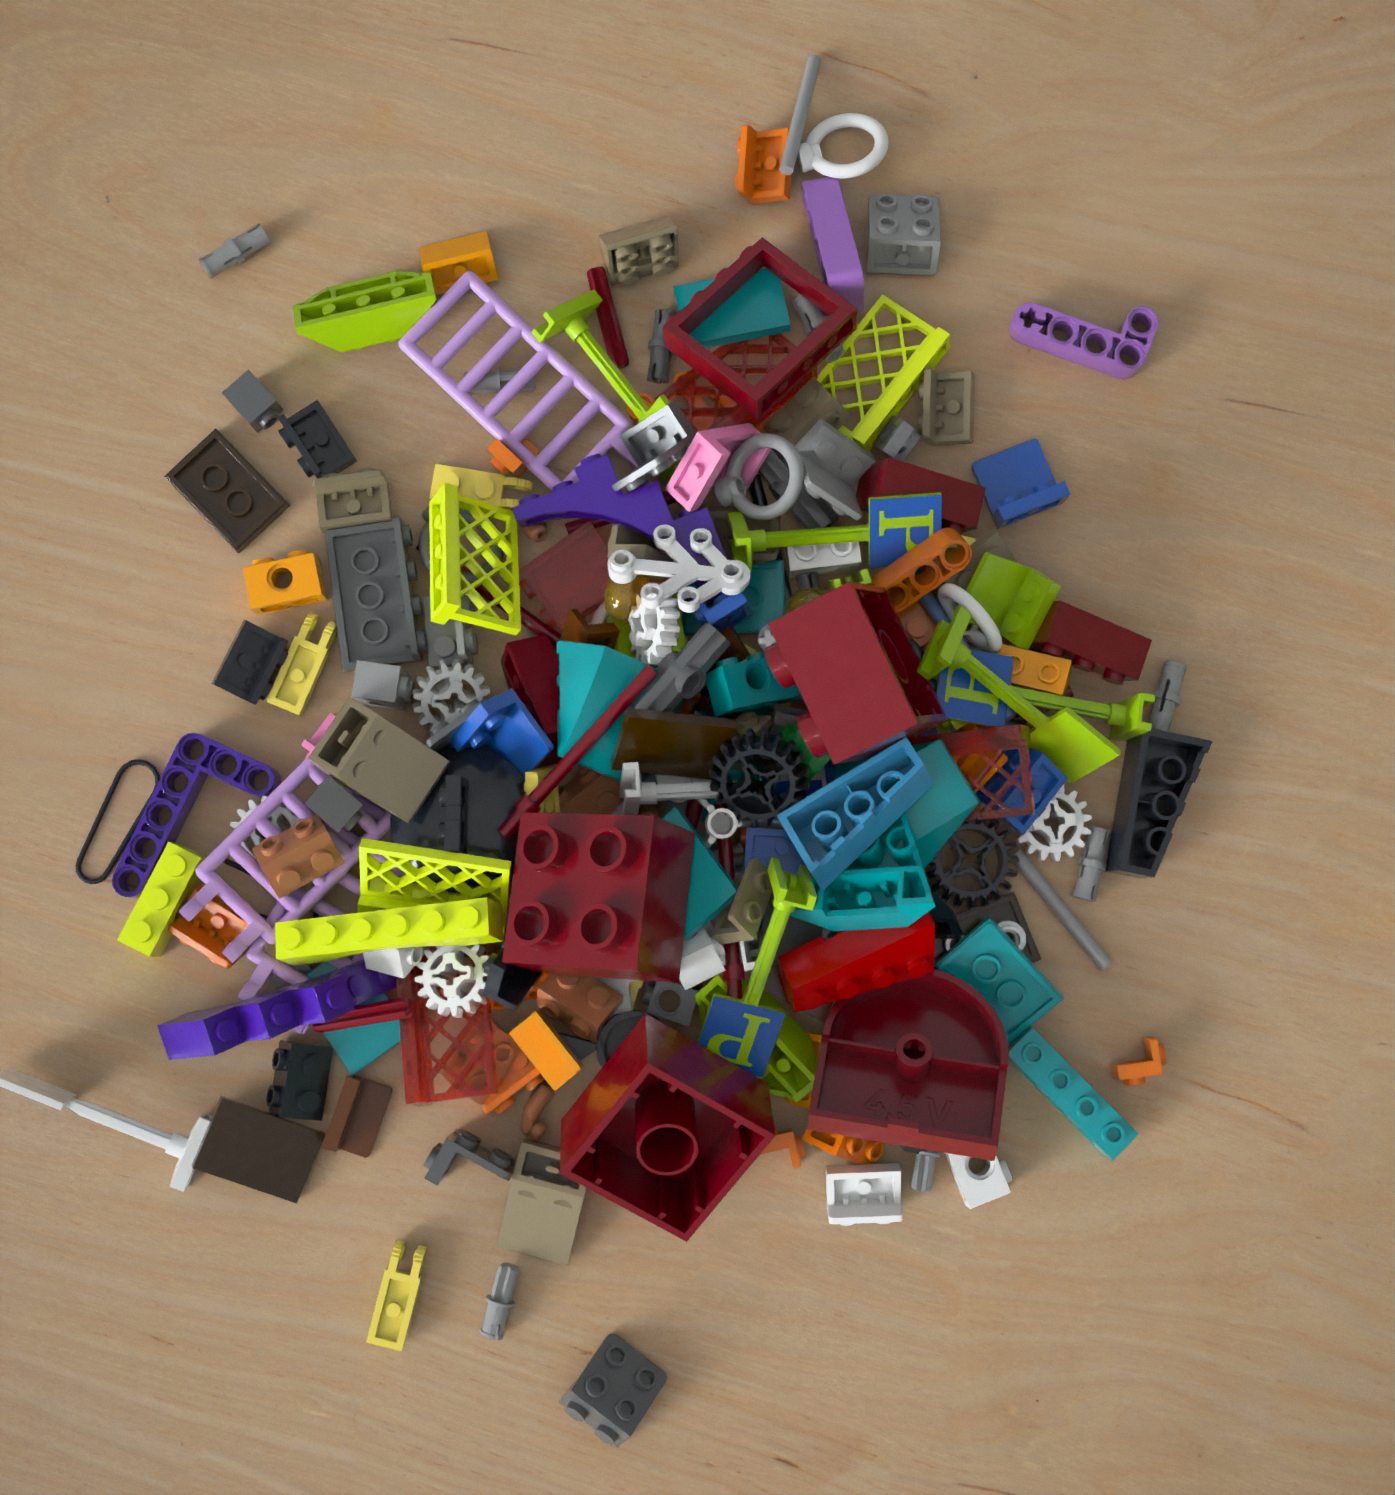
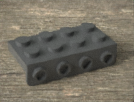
(375, 594)

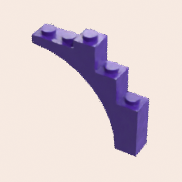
(595, 499)
(273, 1013)

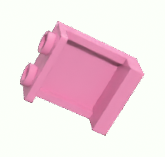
(708, 461)

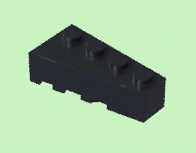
(1150, 798)

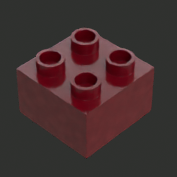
(852, 673)
(599, 896)
(666, 1128)

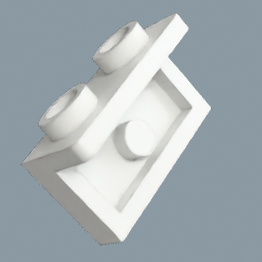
(864, 1194)

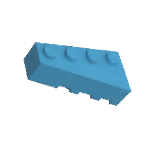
(854, 810)

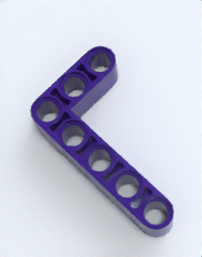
(182, 802)

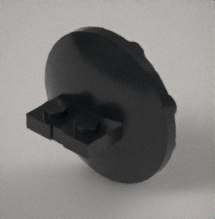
(466, 811)

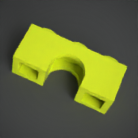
(160, 899)

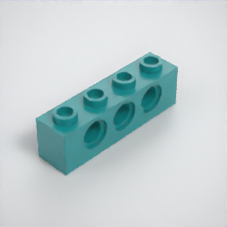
(732, 693)
(1070, 1093)

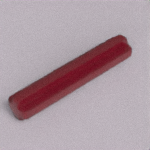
(608, 317)
(369, 1014)

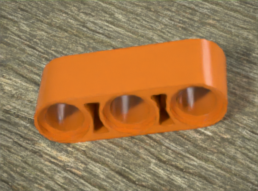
(939, 567)

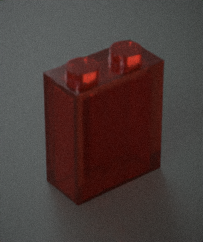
(568, 576)

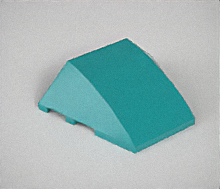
(588, 685)
(941, 807)
(877, 889)

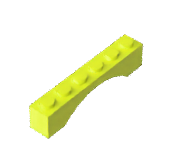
(414, 926)

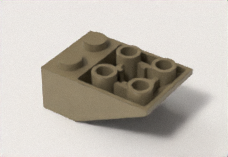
(640, 251)
(378, 760)
(541, 1205)

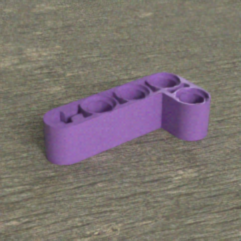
(833, 239)
(1080, 332)

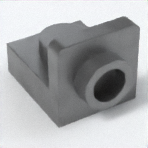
(897, 439)

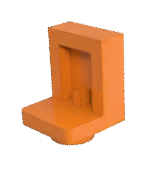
(505, 460)
(1135, 1071)
(786, 1139)

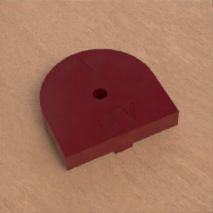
(914, 1068)

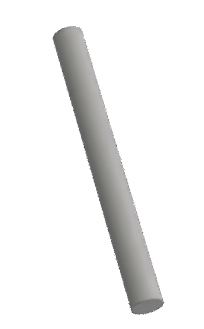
(800, 115)
(1062, 911)

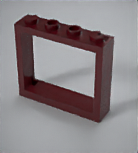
(796, 365)

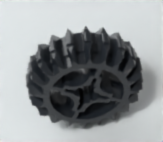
(748, 752)
(980, 874)

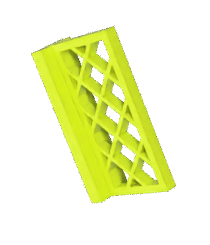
(903, 383)
(446, 580)
(400, 892)

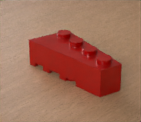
(856, 963)

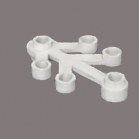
(682, 572)

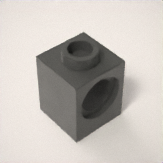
(253, 401)
(335, 805)
(685, 1010)

